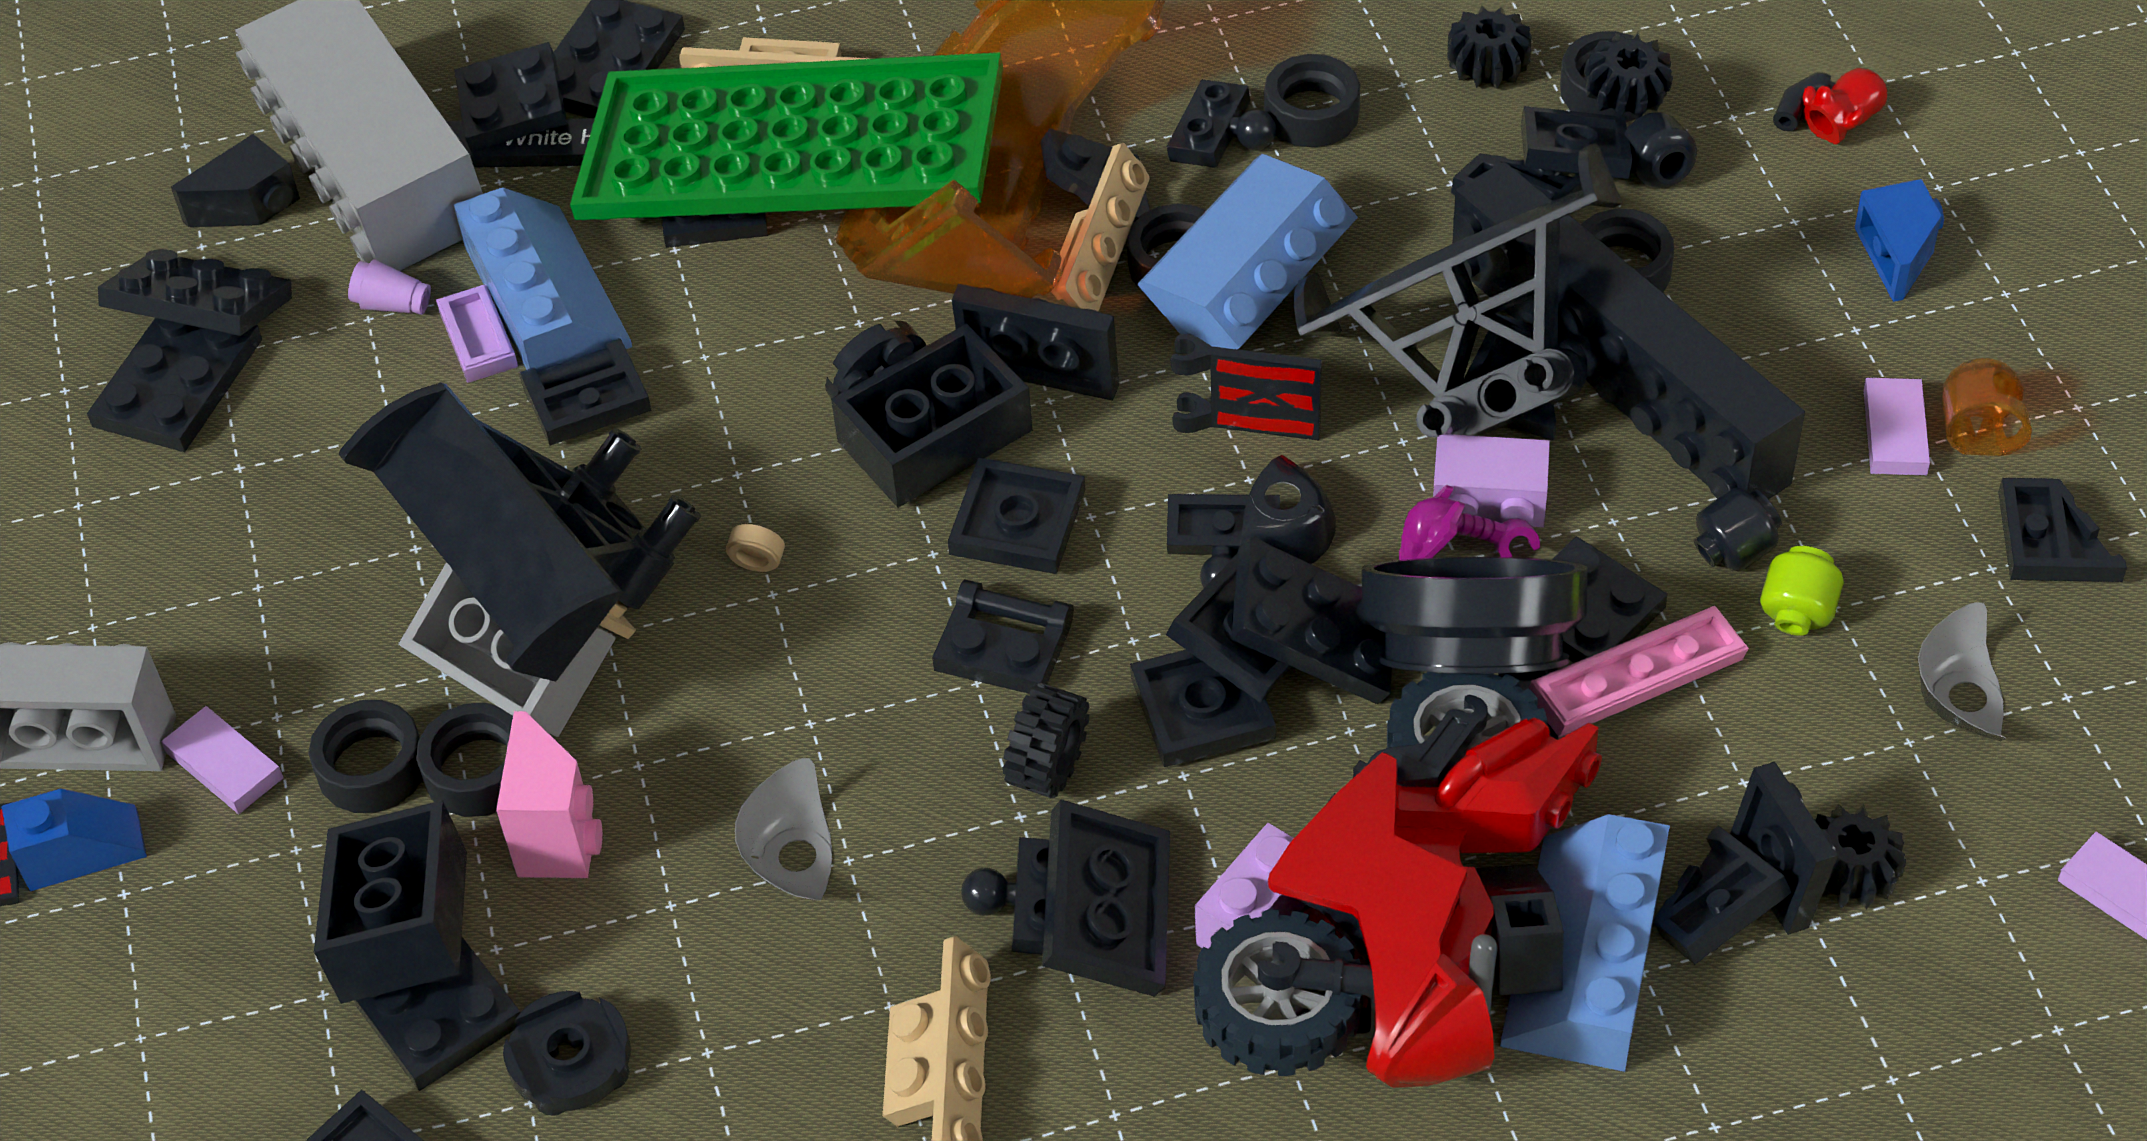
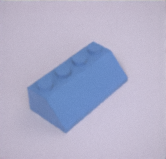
(1247, 252)
(537, 278)
(1606, 899)

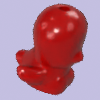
(1845, 106)

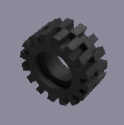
(1046, 740)

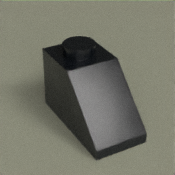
(237, 187)

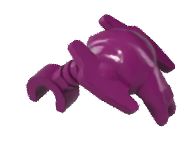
(1438, 520)

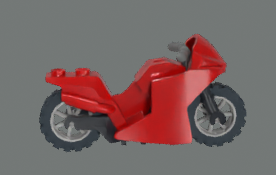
(1392, 911)

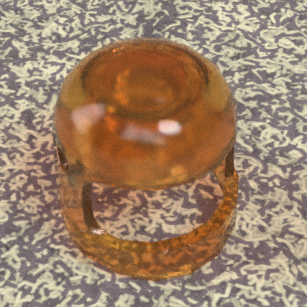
(1987, 391)

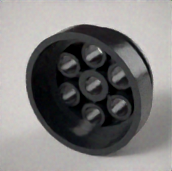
(1474, 612)

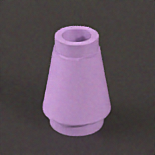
(387, 289)

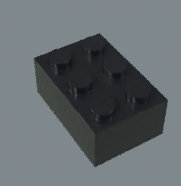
(932, 415)
(391, 902)

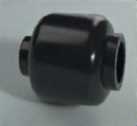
(1660, 150)
(1737, 529)

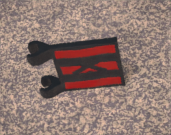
(1249, 391)

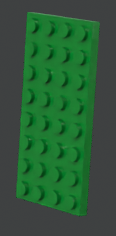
(788, 136)

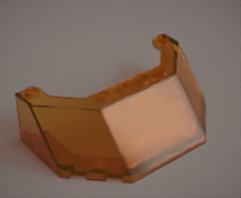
(1050, 64)

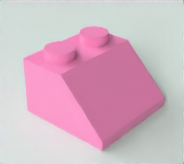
(545, 806)

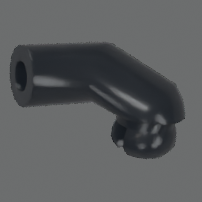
(1792, 105)

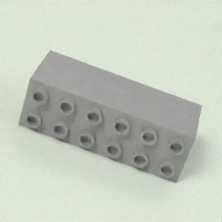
(359, 128)

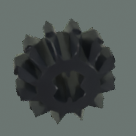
(1489, 47)
(1628, 75)
(1867, 858)

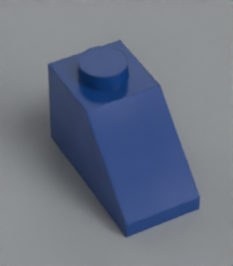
(1899, 232)
(70, 836)

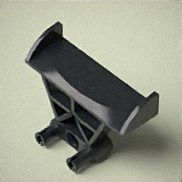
(1538, 378)
(520, 531)

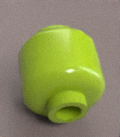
(1802, 590)

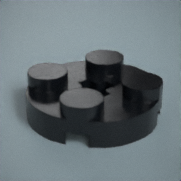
(872, 353)
(575, 1082)

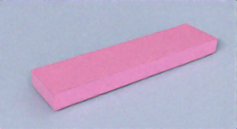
(1637, 670)

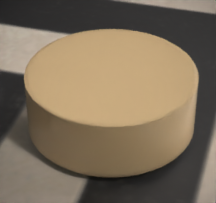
(755, 547)

